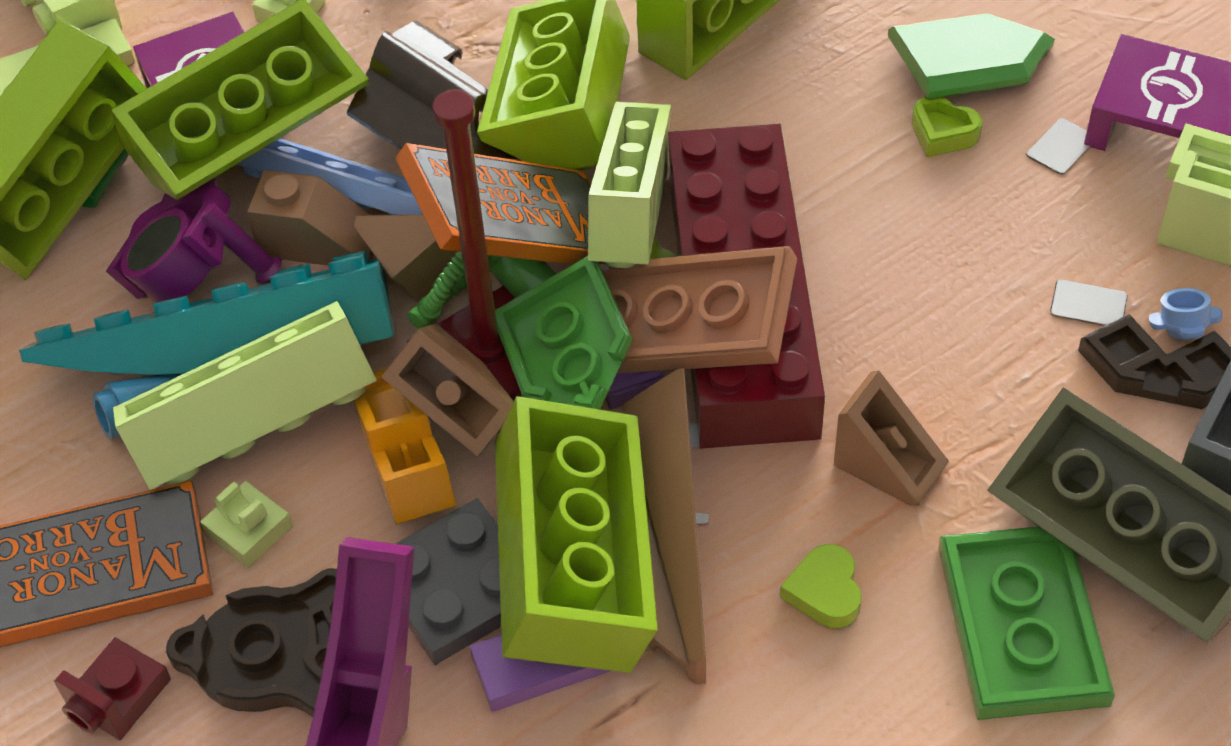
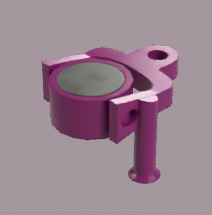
(179, 244)

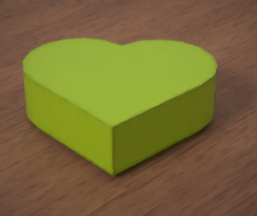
(945, 127)
(825, 587)

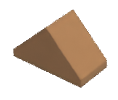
(405, 250)
(886, 443)

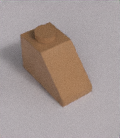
(304, 219)
(450, 387)

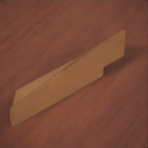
(671, 521)

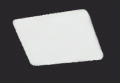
(1060, 146)
(1088, 302)

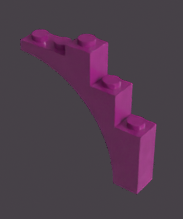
(365, 668)

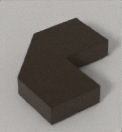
(1140, 368)

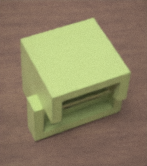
(1200, 196)

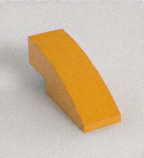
(403, 452)

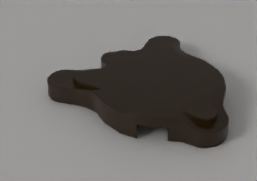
(260, 646)

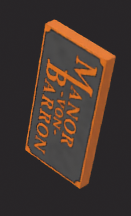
(524, 205)
(101, 562)

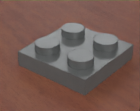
(455, 581)

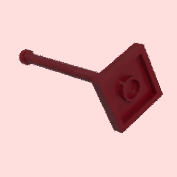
(476, 324)

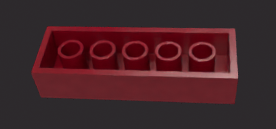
(737, 196)

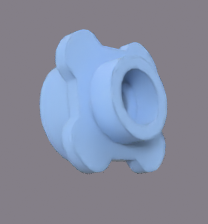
(1185, 314)

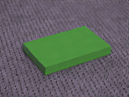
(1024, 623)

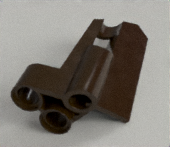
(404, 81)

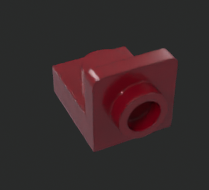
(112, 689)

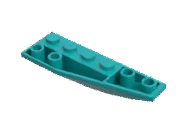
(191, 334)

